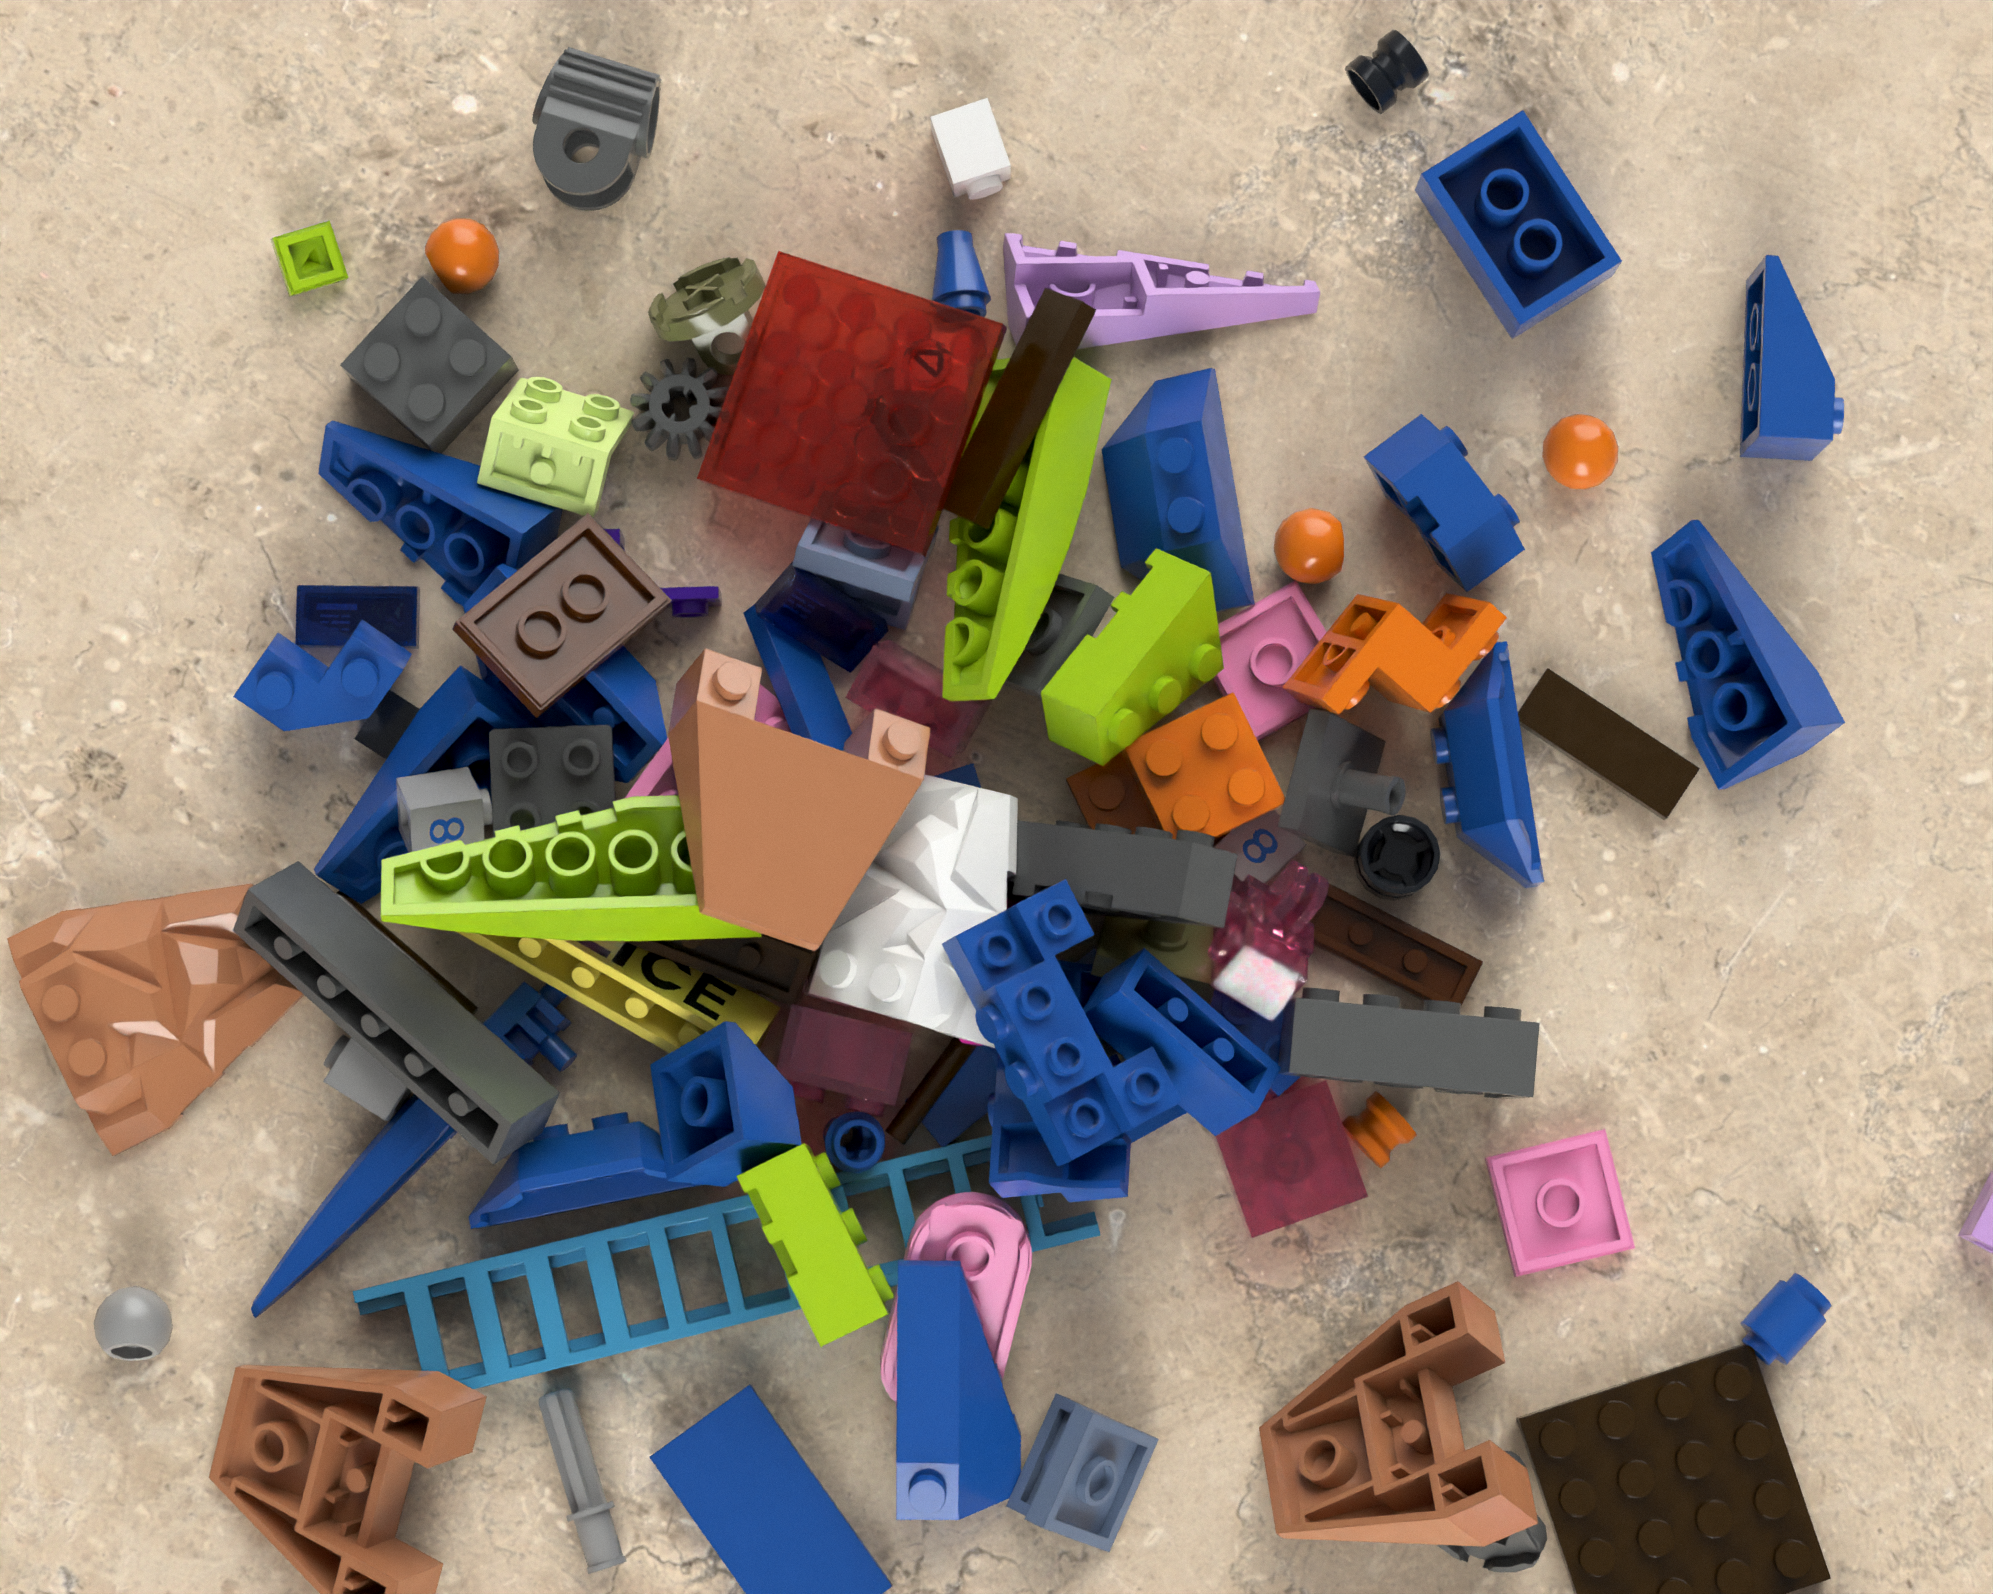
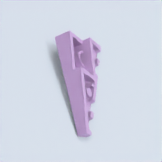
(1142, 293)

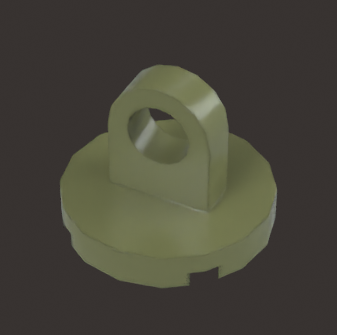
(709, 303)

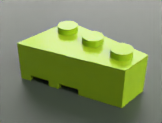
(1141, 663)
(817, 1242)

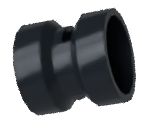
(1391, 69)

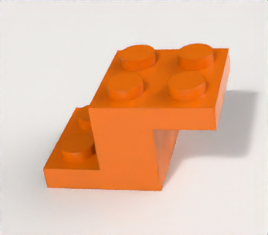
(1396, 653)
(1186, 775)

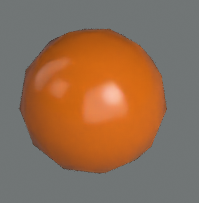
(463, 255)
(1580, 451)
(1310, 546)

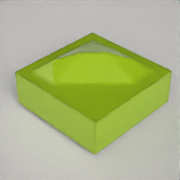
(309, 258)

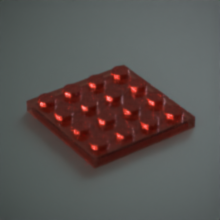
(852, 403)

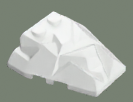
(928, 883)

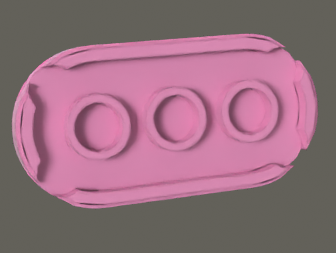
(995, 1259)

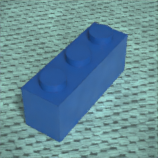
(1207, 1058)

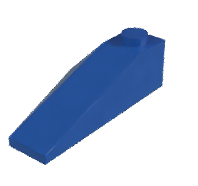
(436, 506)
(1745, 675)
(443, 736)
(953, 1417)

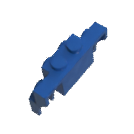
(1043, 1031)
(1018, 1153)

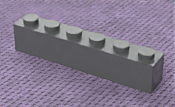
(396, 1012)

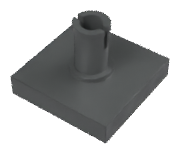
(1069, 615)
(1337, 783)

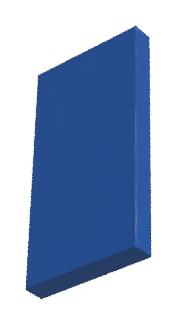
(765, 1505)

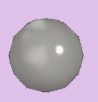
(133, 1324)

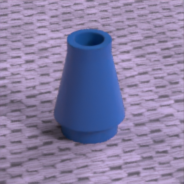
(959, 274)
(863, 1149)

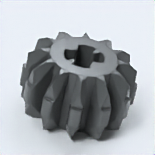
(661, 403)

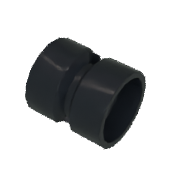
(1397, 857)

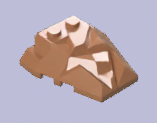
(147, 1004)

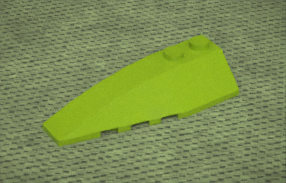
(1012, 567)
(573, 879)

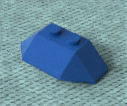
(1177, 485)
(613, 694)
(1488, 771)
(576, 1172)

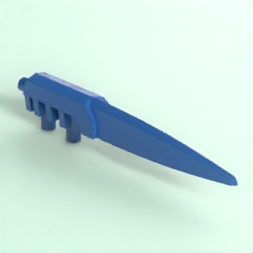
(527, 1025)

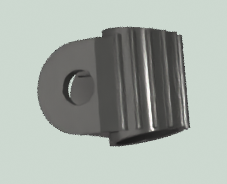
(597, 106)

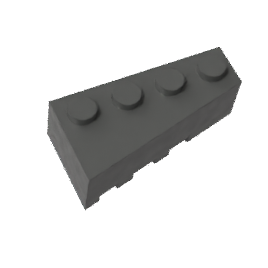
(1125, 872)
(1409, 1046)

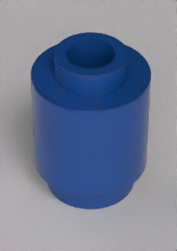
(1785, 1320)

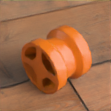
(1378, 1129)

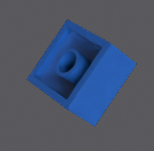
(721, 1108)

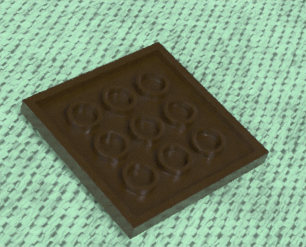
(1675, 1484)

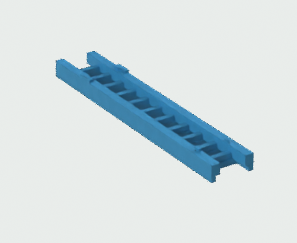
(597, 1250)

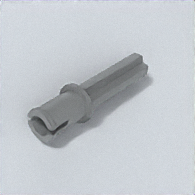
(581, 1480)

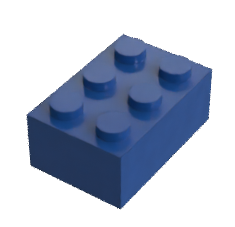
(1517, 224)

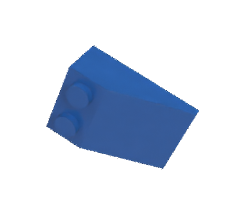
(1786, 379)

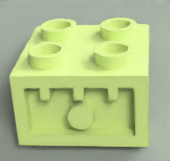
(553, 445)

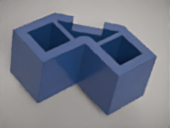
(1448, 502)
(302, 692)

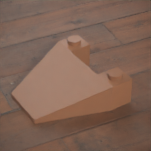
(776, 818)
(1381, 1441)
(328, 1463)

